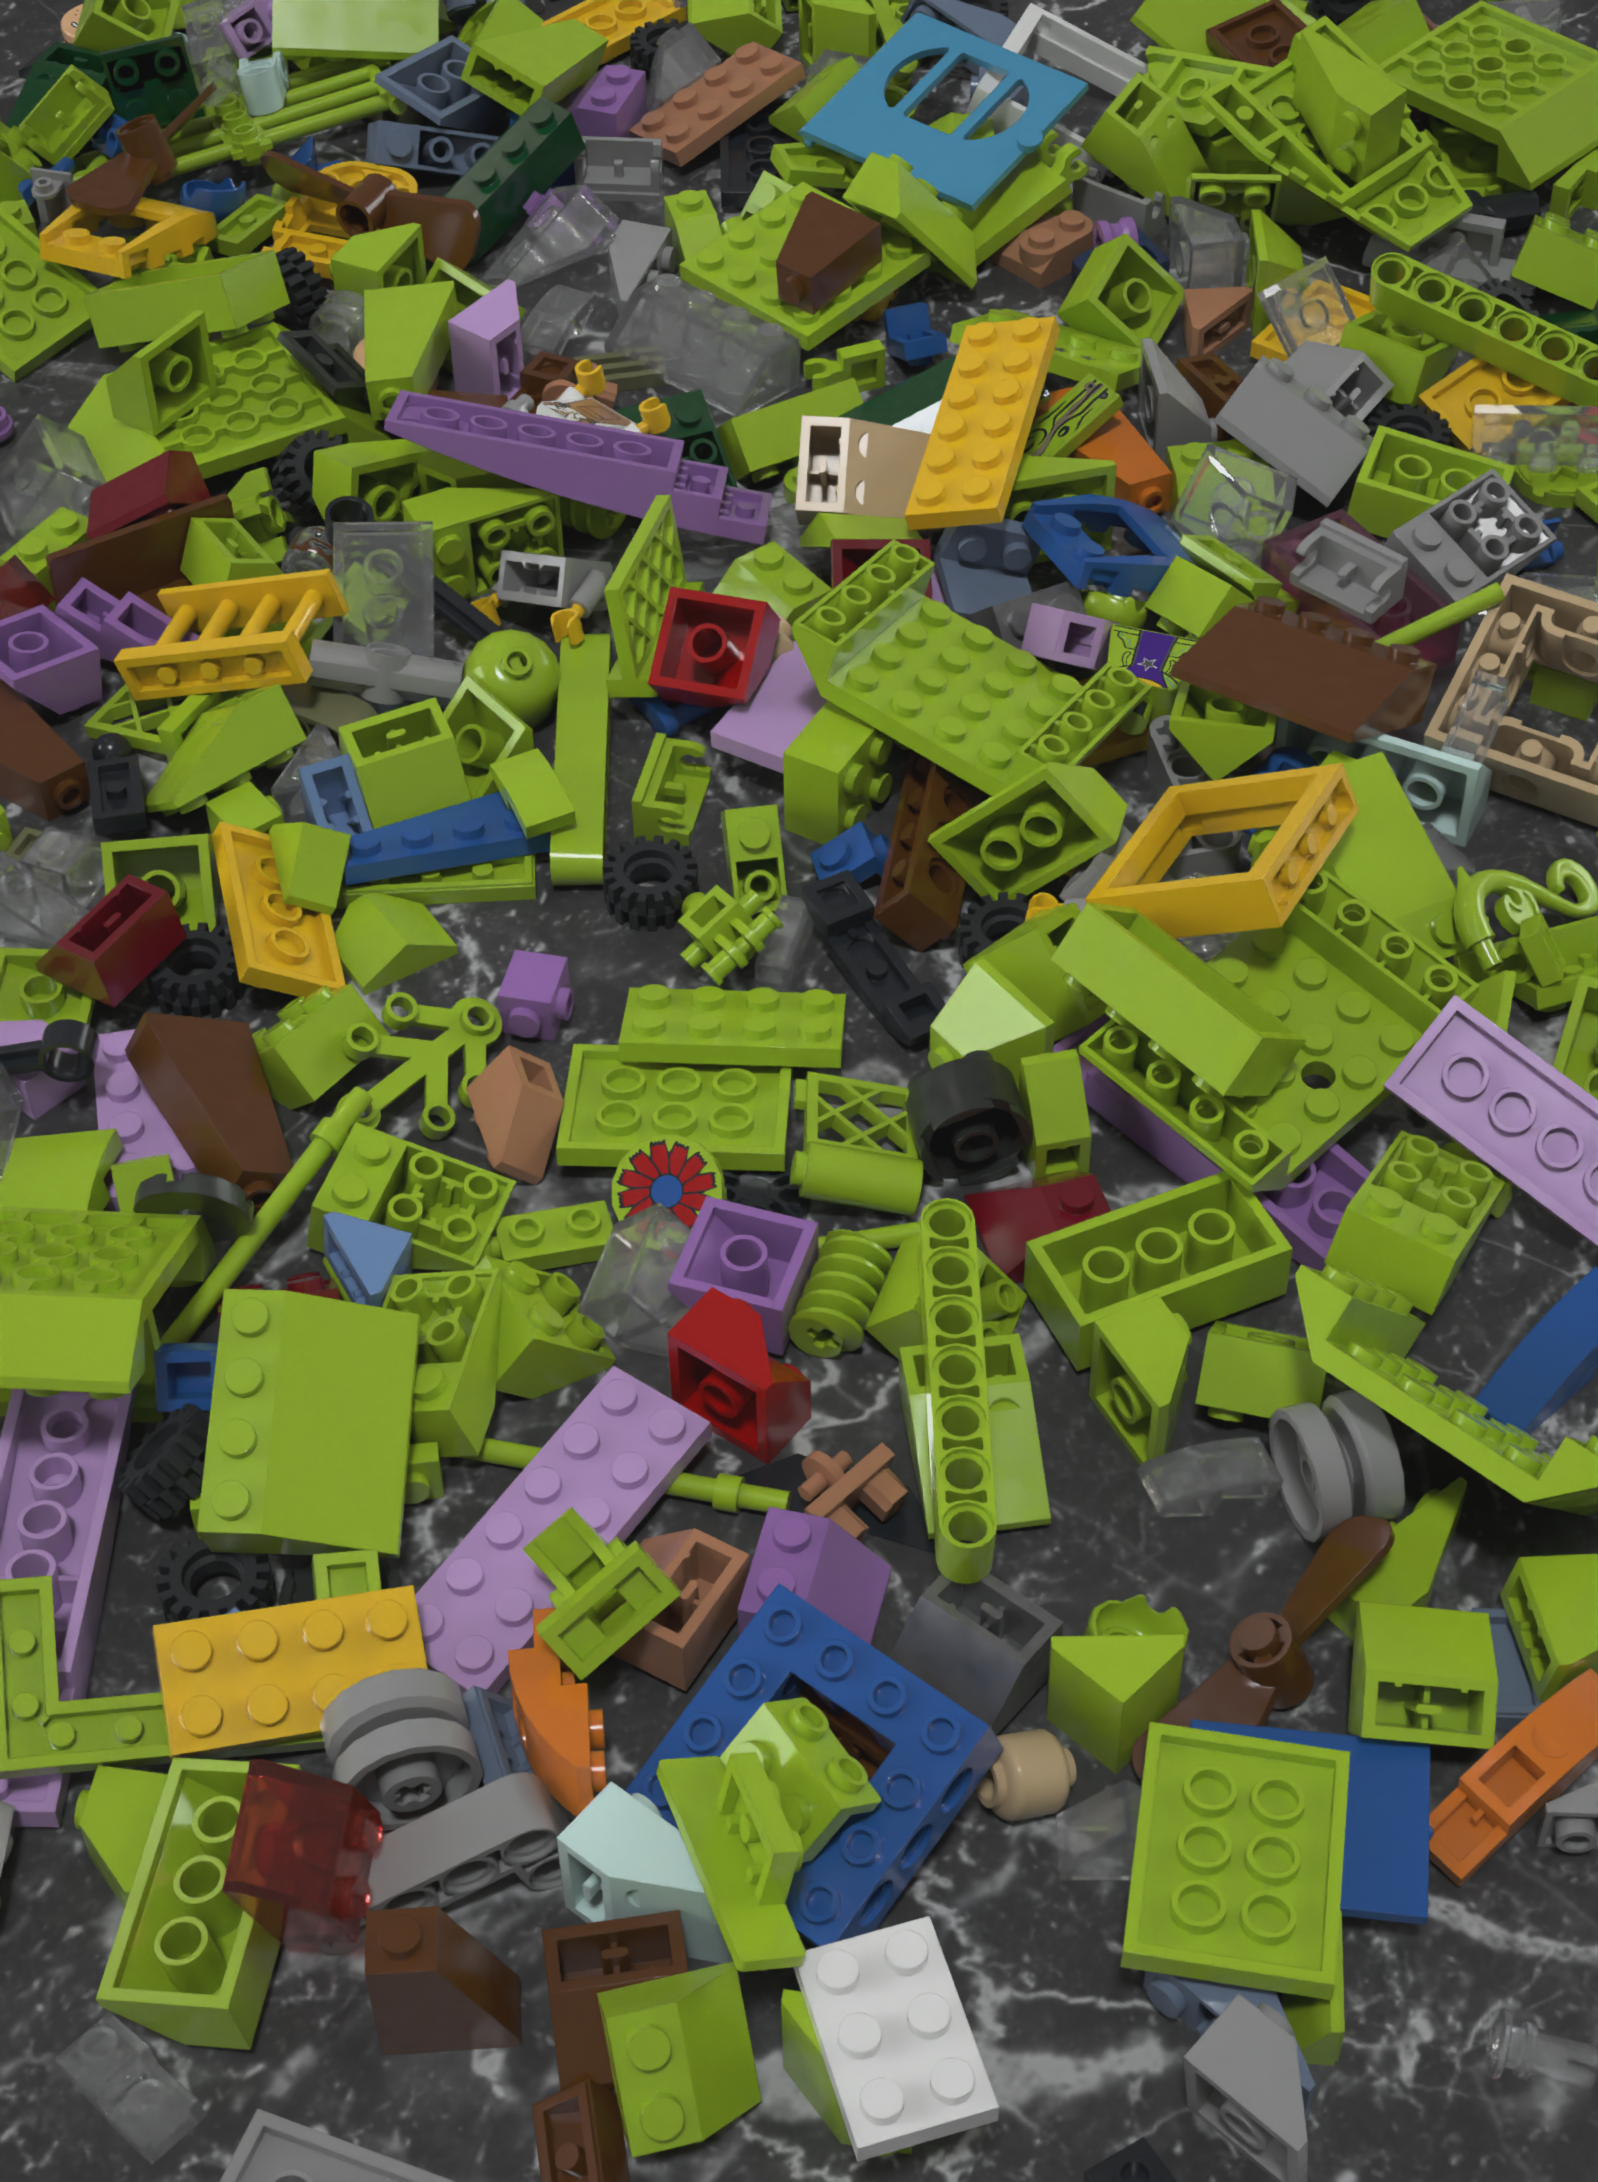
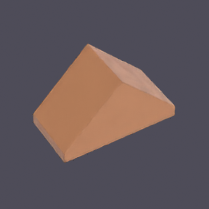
(1214, 317)

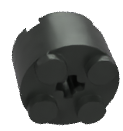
(968, 1119)

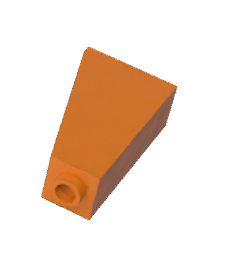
(1139, 470)

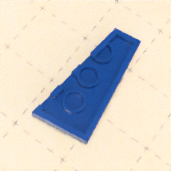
(441, 840)

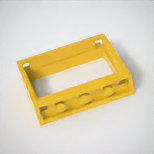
(1313, 814)

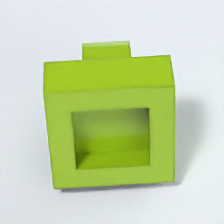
(1538, 949)

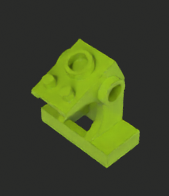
(590, 1584)

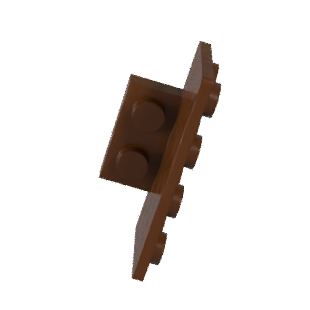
(134, 557)

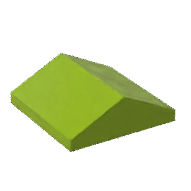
(846, 526)
(35, 996)

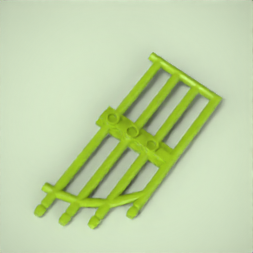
(313, 103)

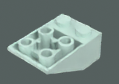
(631, 1863)

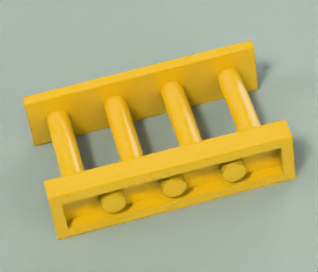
(239, 661)

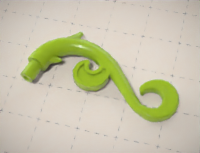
(1518, 902)

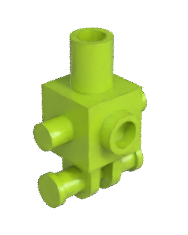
(725, 930)

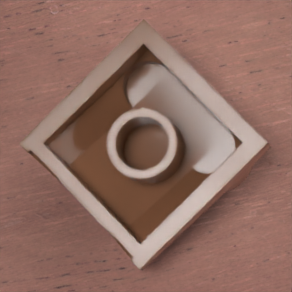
(1046, 248)

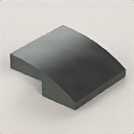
(329, 366)

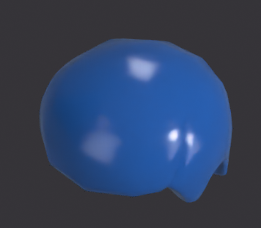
(214, 198)

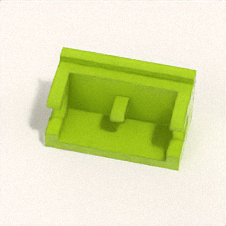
(67, 116)
(670, 791)

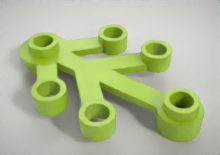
(426, 1057)

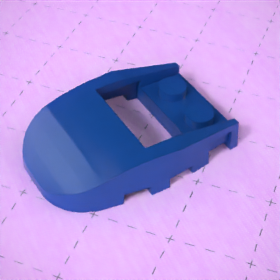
(1058, 532)

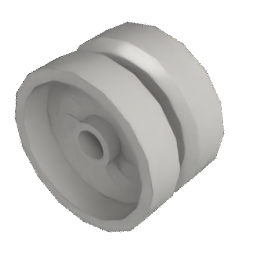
(1336, 1463)
(402, 1743)

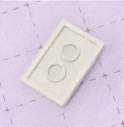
(895, 2039)

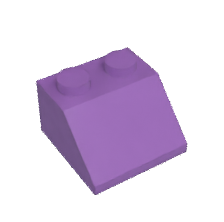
(609, 102)
(49, 660)
(750, 1258)
(820, 1566)

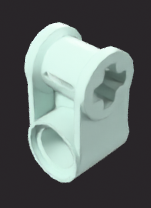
(264, 83)

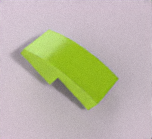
(533, 793)

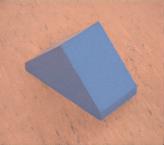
(333, 796)
(365, 1256)

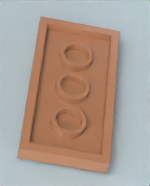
(719, 101)

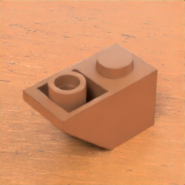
(517, 1113)

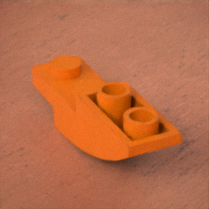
(557, 1723)
(1516, 1779)

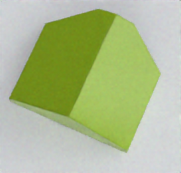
(389, 940)

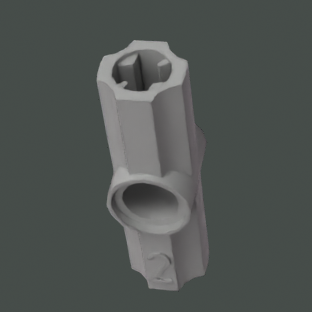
(383, 672)

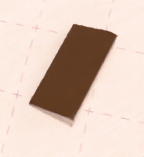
(580, 2136)

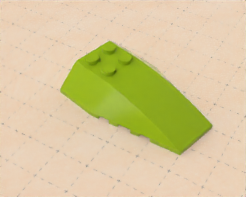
(1398, 203)

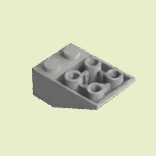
(1472, 538)

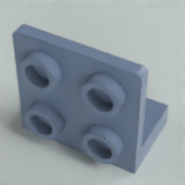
(984, 564)

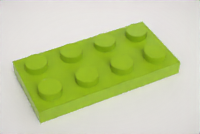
(733, 1027)

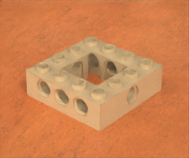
(1528, 628)

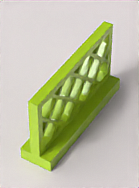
(639, 596)
(171, 723)

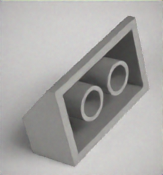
(1295, 429)

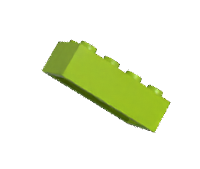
(154, 300)
(1176, 1002)

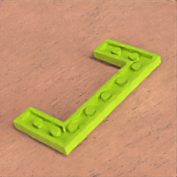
(116, 1731)

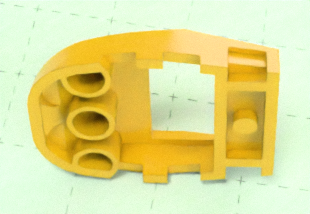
(319, 216)
(167, 231)

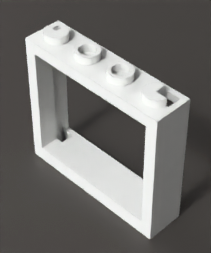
(1071, 50)

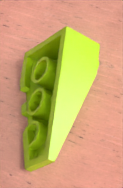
(372, 470)

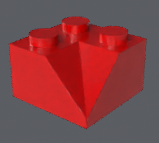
(712, 648)
(729, 1379)

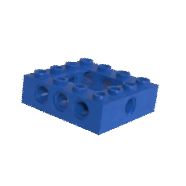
(923, 1783)

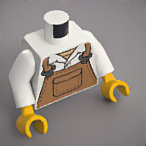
(591, 382)

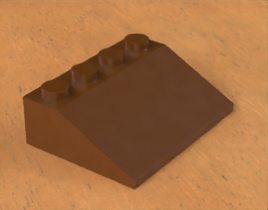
(1309, 671)

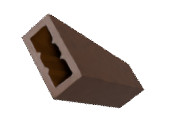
(36, 763)
(213, 1098)

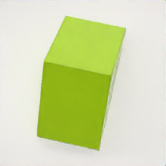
(309, 864)

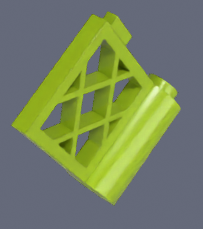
(858, 1168)

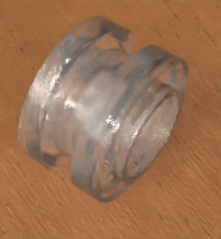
(340, 320)

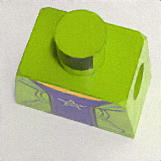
(1150, 659)

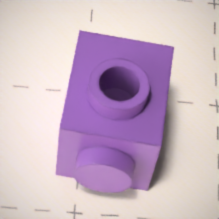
(535, 995)

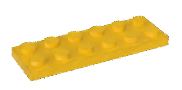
(982, 424)

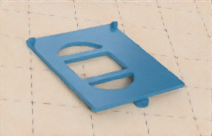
(959, 168)

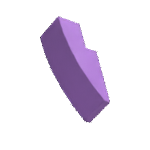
(113, 622)

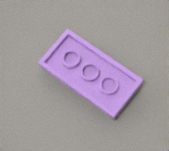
(129, 1108)

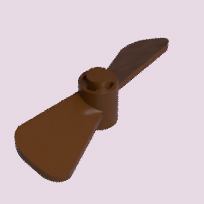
(146, 159)
(447, 224)
(1266, 1650)

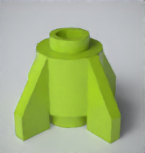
(259, 514)

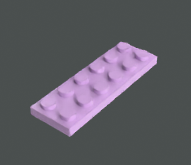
(1507, 1111)
(606, 1464)

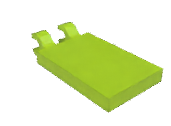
(1024, 195)

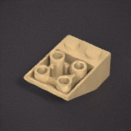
(856, 468)

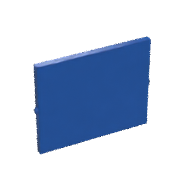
(1385, 1820)

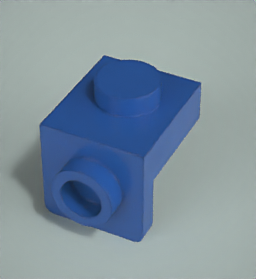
(911, 335)
(852, 850)

